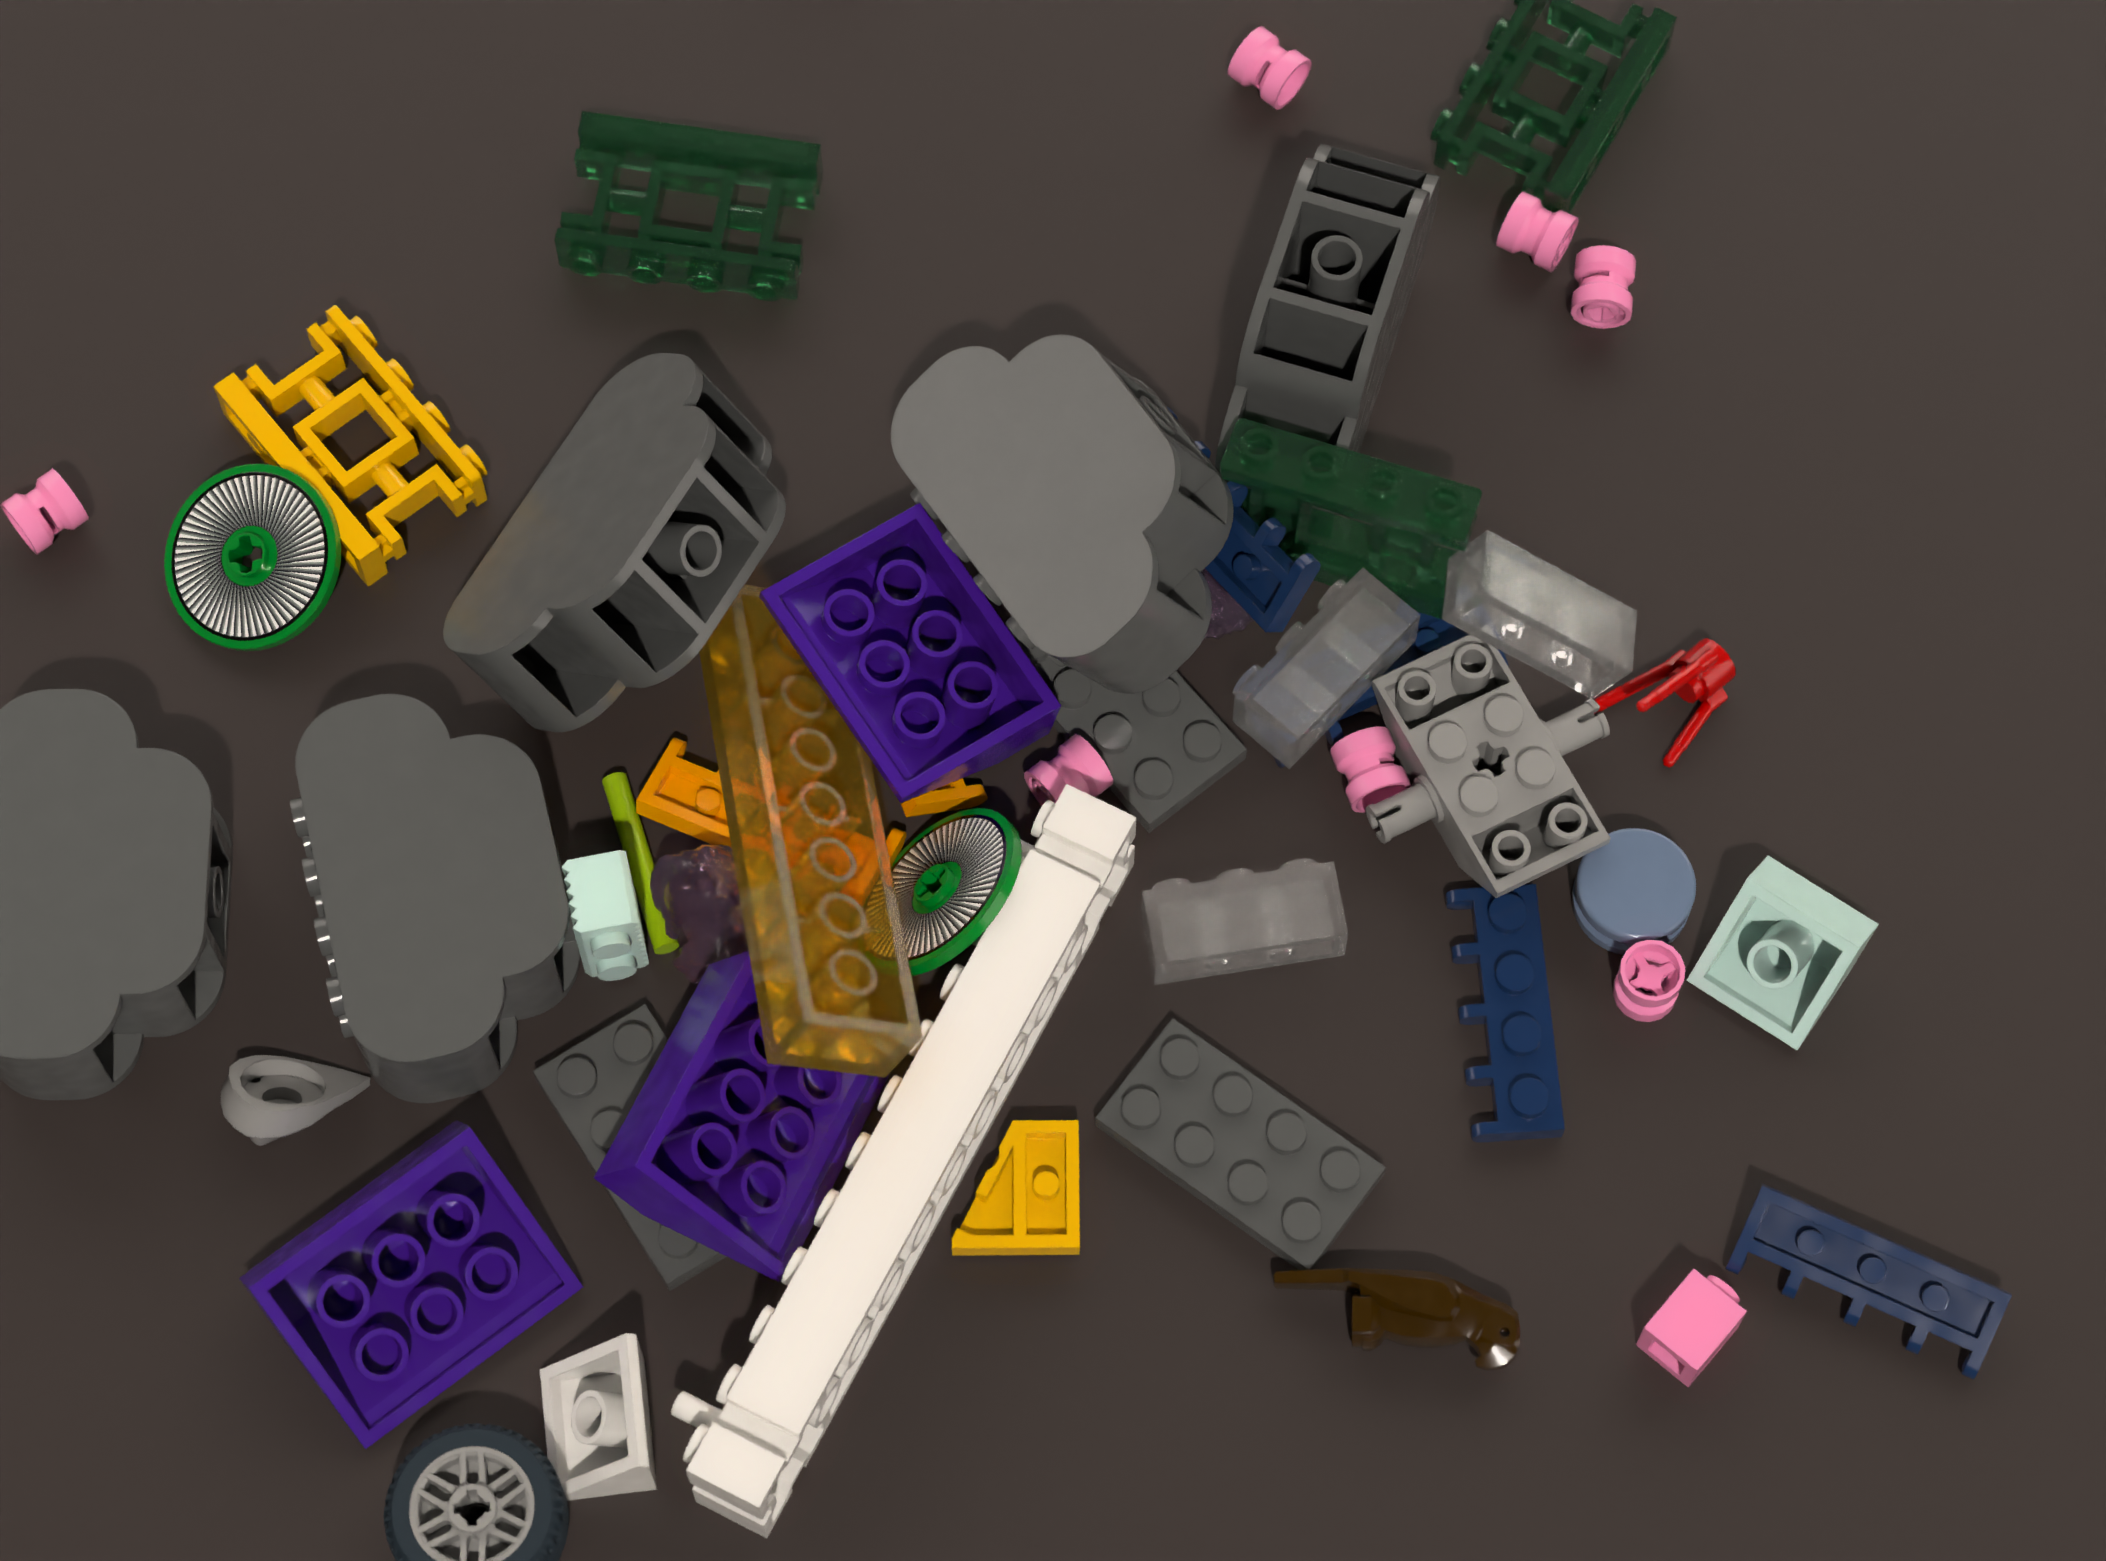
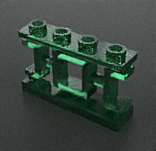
(1594, 111)
(697, 163)
(1407, 508)

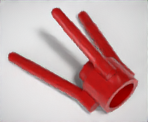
(1693, 676)

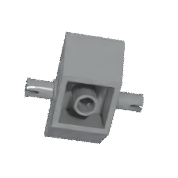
(1467, 715)

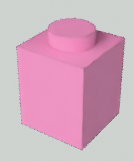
(1692, 1326)

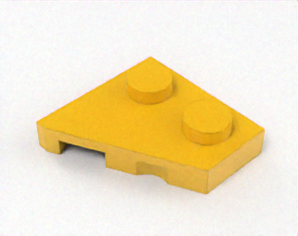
(1027, 1195)

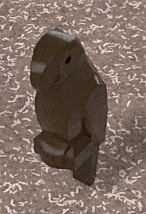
(1417, 1311)

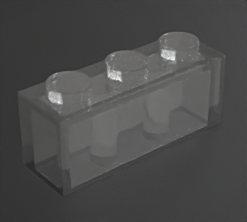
(1539, 614)
(1324, 666)
(1243, 921)

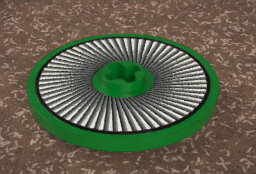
(284, 588)
(954, 884)

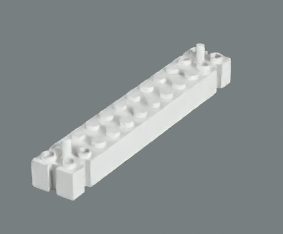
(908, 1168)

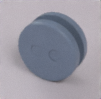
(1633, 890)

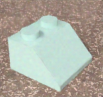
(1782, 952)

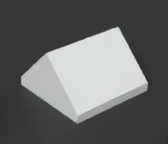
(599, 1420)

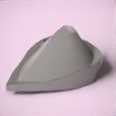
(283, 1095)

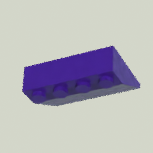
(913, 656)
(731, 1142)
(411, 1282)

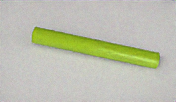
(639, 857)

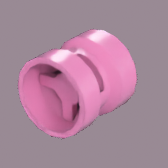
(1269, 68)
(1537, 231)
(1603, 287)
(44, 511)
(1074, 765)
(1369, 767)
(1655, 969)

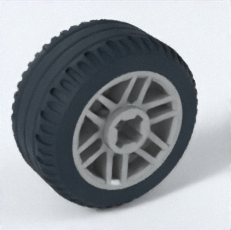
(469, 1471)

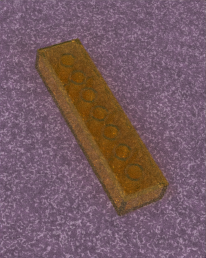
(806, 856)

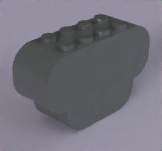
(1333, 298)
(1070, 503)
(621, 548)
(430, 892)
(104, 894)

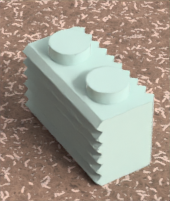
(605, 915)

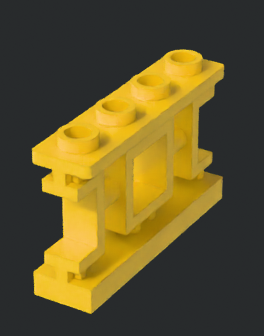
(394, 411)

